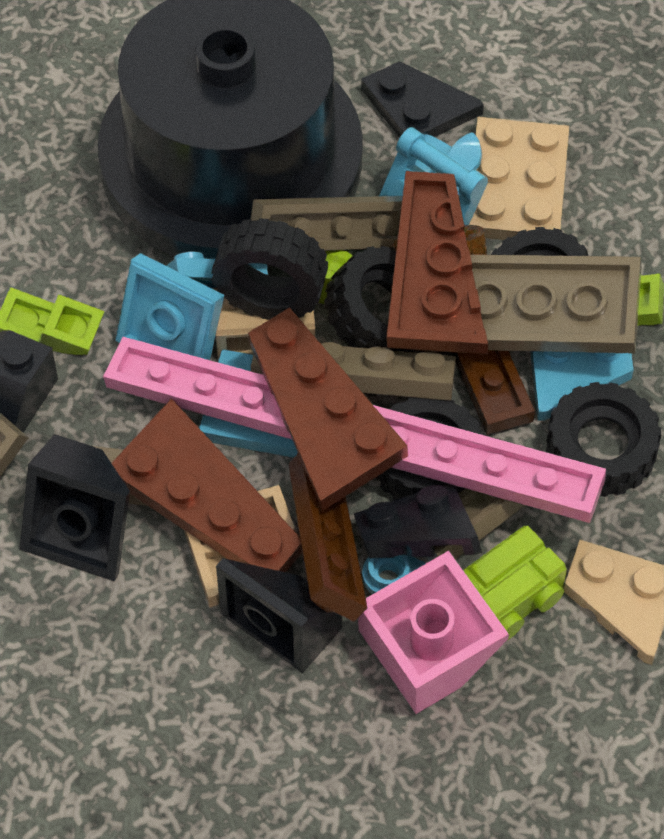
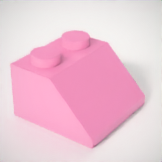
(431, 631)

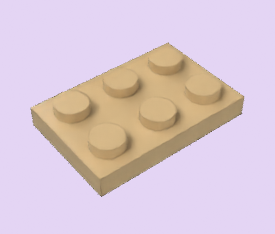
(524, 176)

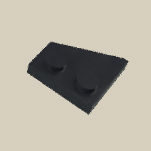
(418, 100)

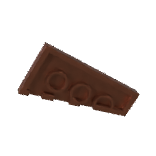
(433, 276)
(329, 418)
(202, 492)

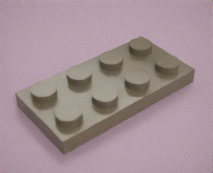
(559, 302)

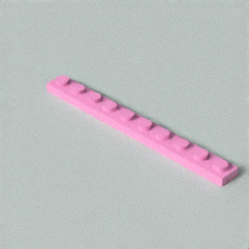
(433, 448)

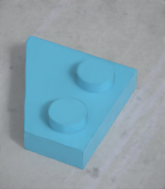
(562, 371)

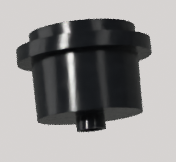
(221, 113)

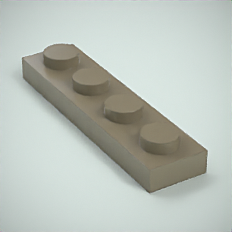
(338, 221)
(393, 372)

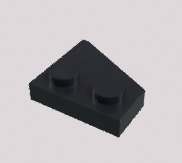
(417, 524)

